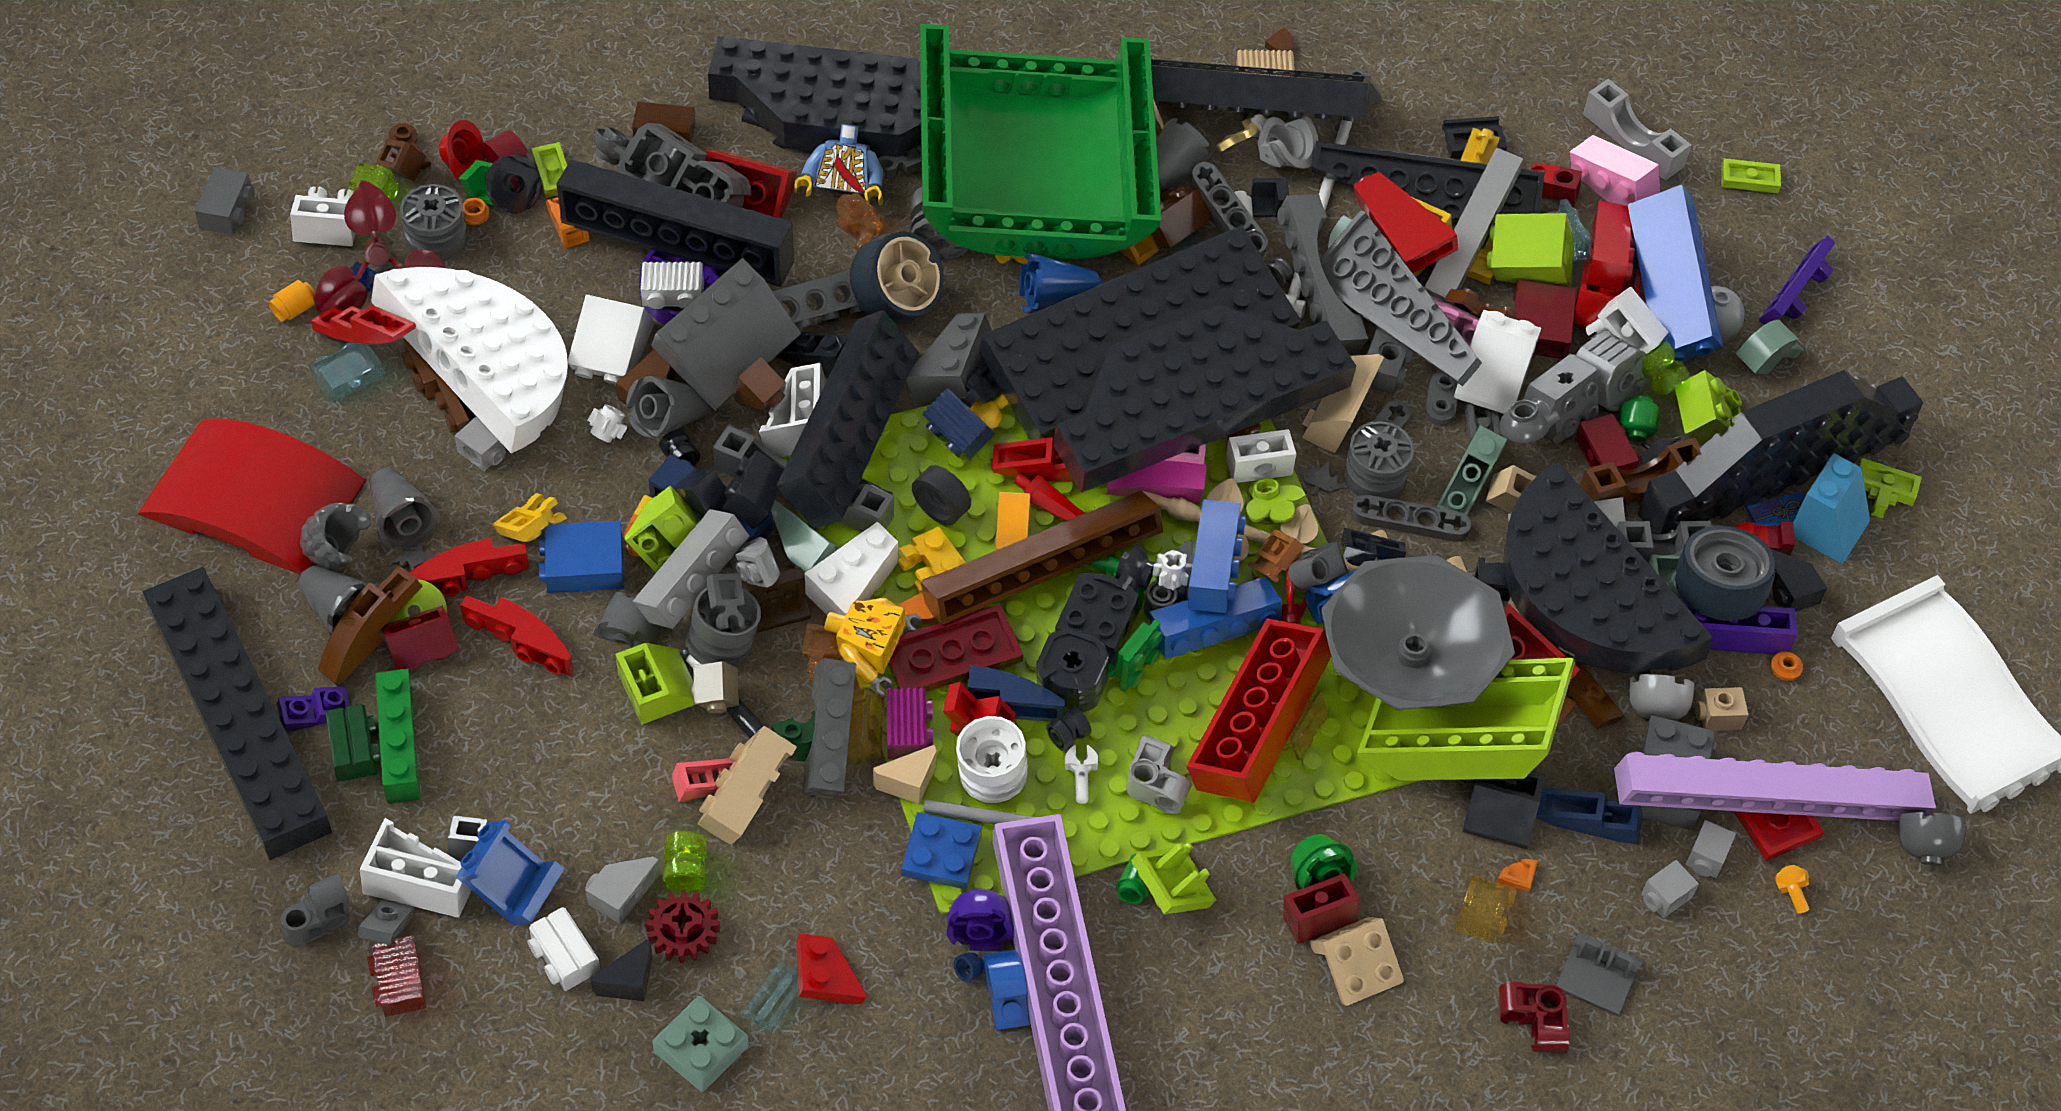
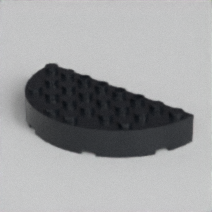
(1590, 585)

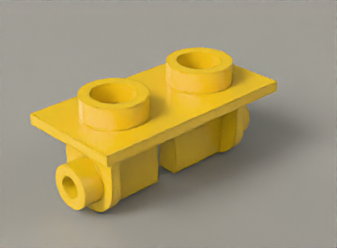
(1480, 146)

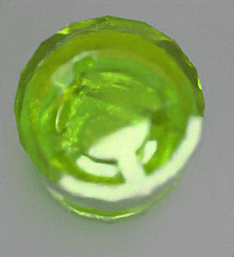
(1663, 369)
(685, 861)

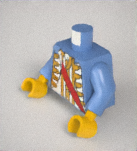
(843, 167)

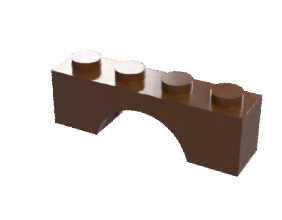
(1610, 482)

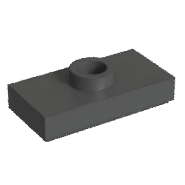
(386, 922)

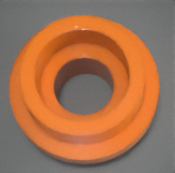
(475, 205)
(1783, 672)

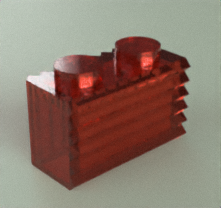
(398, 976)

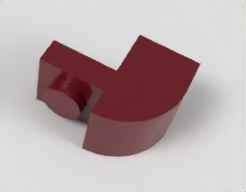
(502, 145)

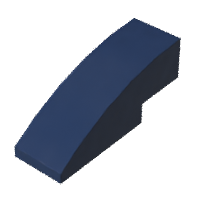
(1020, 694)
(1590, 814)

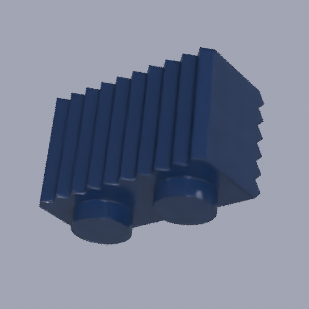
(958, 424)

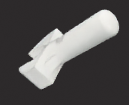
(1081, 771)

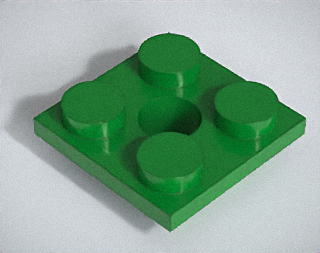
(1137, 653)

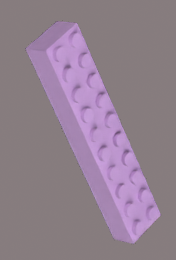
(1057, 966)

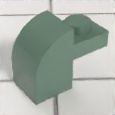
(1768, 347)

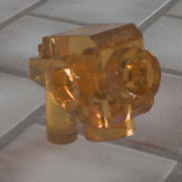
(859, 216)

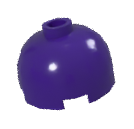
(980, 919)

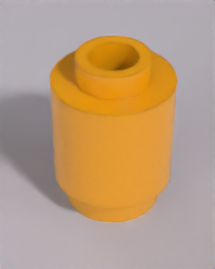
(292, 300)

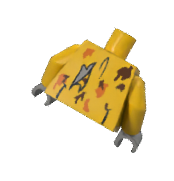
(870, 637)

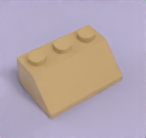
(1337, 411)

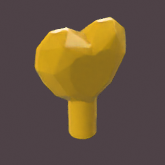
(990, 412)

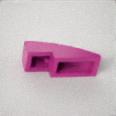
(1165, 479)

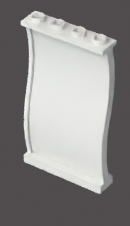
(1953, 694)

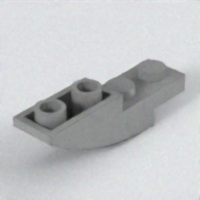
(756, 563)

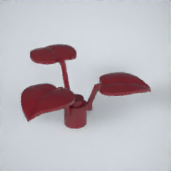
(366, 213)

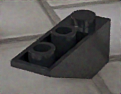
(813, 349)

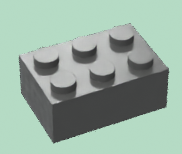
(1681, 740)

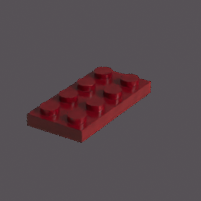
(944, 652)

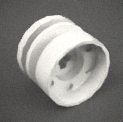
(992, 759)

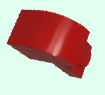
(965, 708)

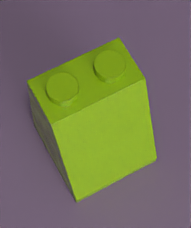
(1532, 248)

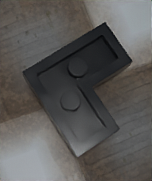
(1363, 547)

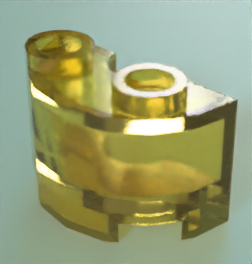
(1484, 908)

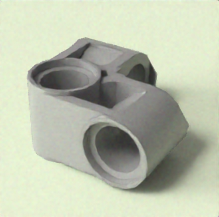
(1164, 787)

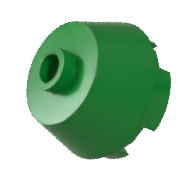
(1321, 859)

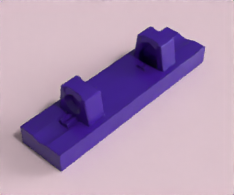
(1811, 266)

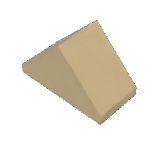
(907, 775)

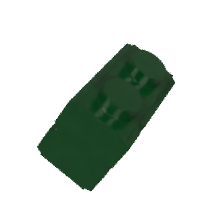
(352, 742)

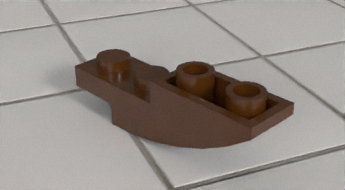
(435, 387)
(359, 626)

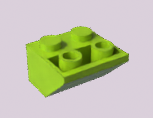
(1706, 406)
(661, 527)
(655, 680)

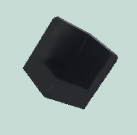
(1268, 196)

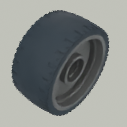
(1725, 573)

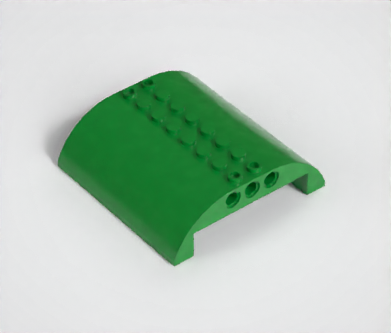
(1038, 149)

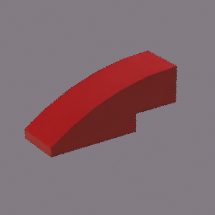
(1030, 459)

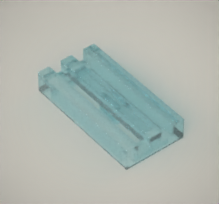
(790, 974)

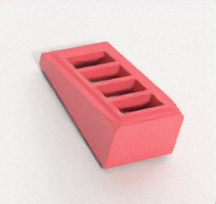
(687, 791)

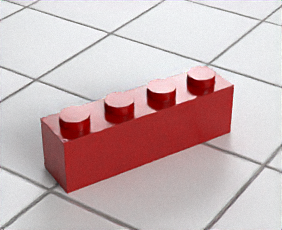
(1611, 246)

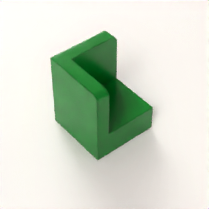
(474, 180)

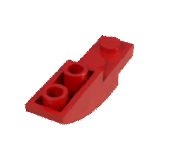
(471, 561)
(528, 634)

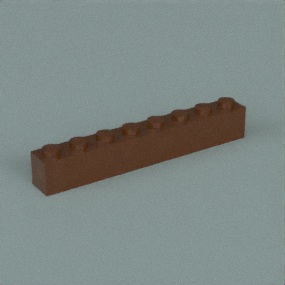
(1041, 557)

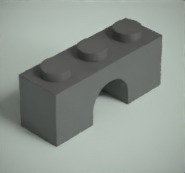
(1646, 543)

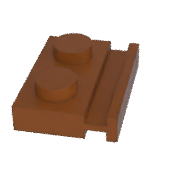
(1276, 554)

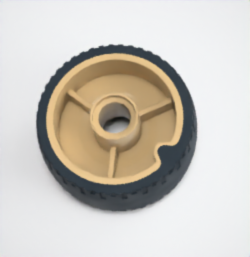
(898, 276)

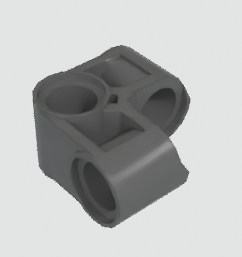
(1317, 566)
(319, 913)

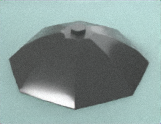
(1417, 632)

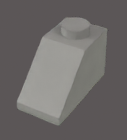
(621, 886)

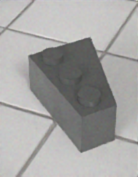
(950, 359)

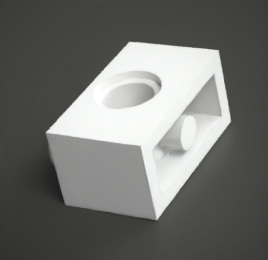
(1261, 456)

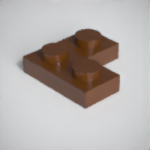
(1468, 301)

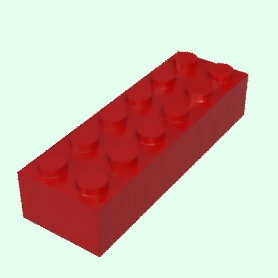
(1259, 710)

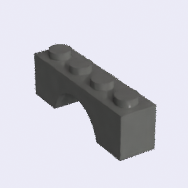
(833, 706)

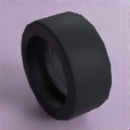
(941, 495)

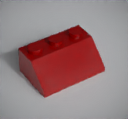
(769, 183)

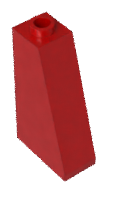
(1404, 222)

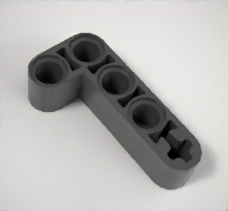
(1233, 209)

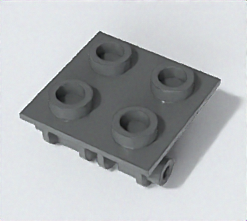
(1598, 973)

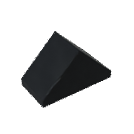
(702, 491)
(625, 976)

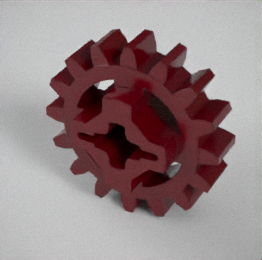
(668, 920)

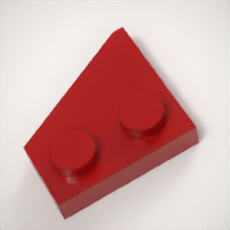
(825, 972)

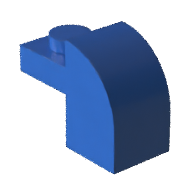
(1007, 989)

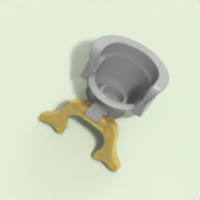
(1278, 141)

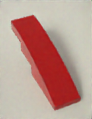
(362, 326)

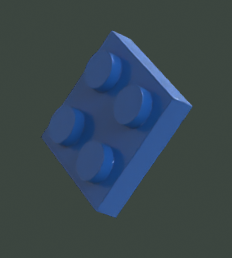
(941, 850)

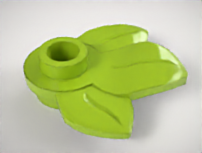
(1273, 501)

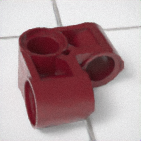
(1524, 1004)

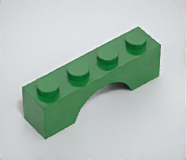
(396, 736)

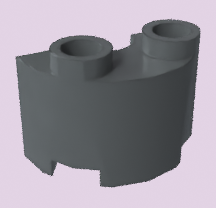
(626, 623)

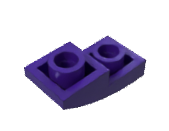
(311, 710)

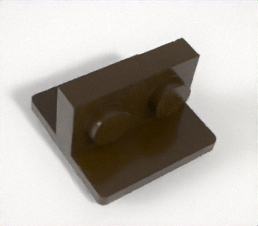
(783, 601)

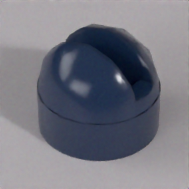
(965, 961)

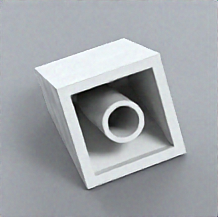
(609, 338)
(1505, 354)

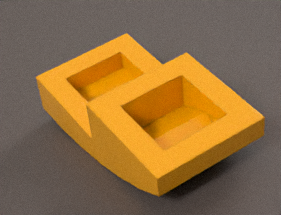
(1012, 518)

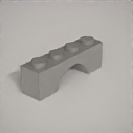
(1611, 111)

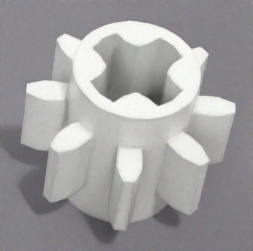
(607, 423)
(1172, 569)

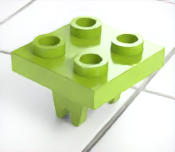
(1174, 879)

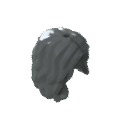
(331, 532)

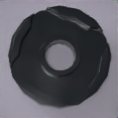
(498, 184)

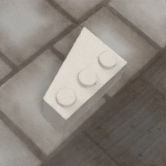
(792, 413)
(852, 571)
(412, 873)

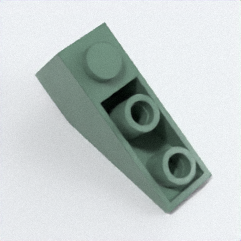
(1473, 471)

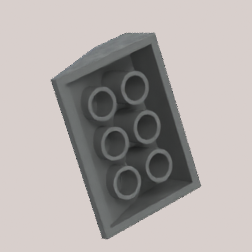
(725, 333)

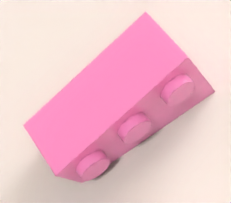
(1615, 172)

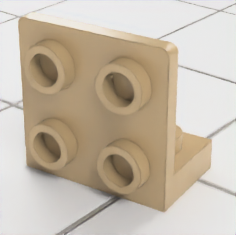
(1360, 959)

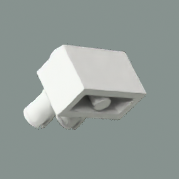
(321, 218)
(1631, 321)

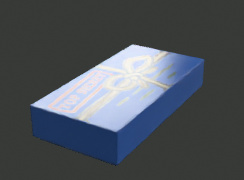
(1776, 510)

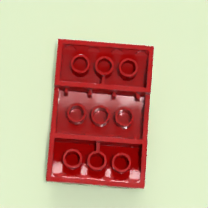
(250, 489)

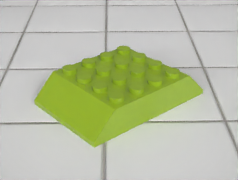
(1492, 738)

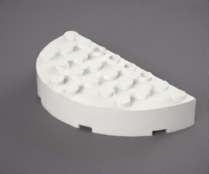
(484, 344)

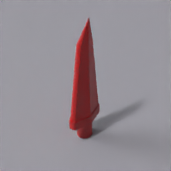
(1047, 497)

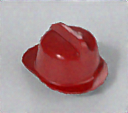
(460, 147)

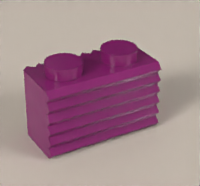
(907, 721)

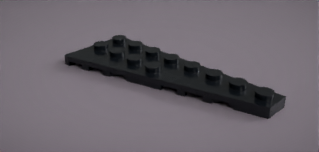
(1432, 180)

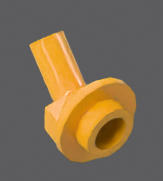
(1791, 880)

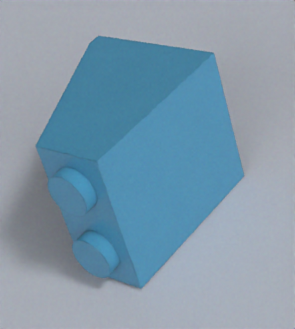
(1834, 510)

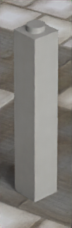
(1475, 223)

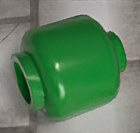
(1639, 418)

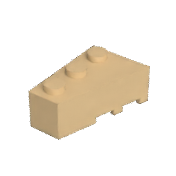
(744, 784)

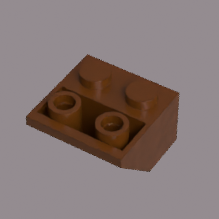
(1181, 215)

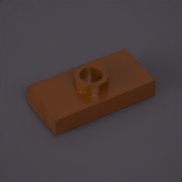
(1593, 700)

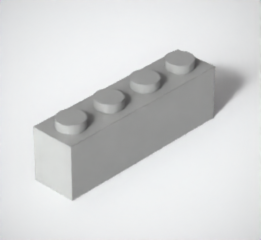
(685, 572)

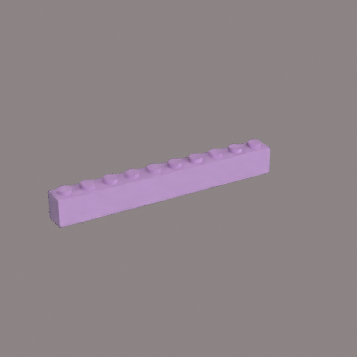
(1771, 787)

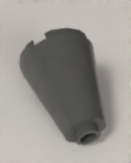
(1179, 152)
(663, 405)
(401, 510)
(328, 593)

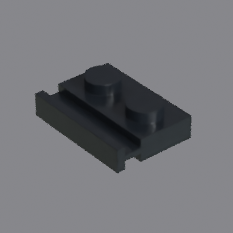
(1459, 130)

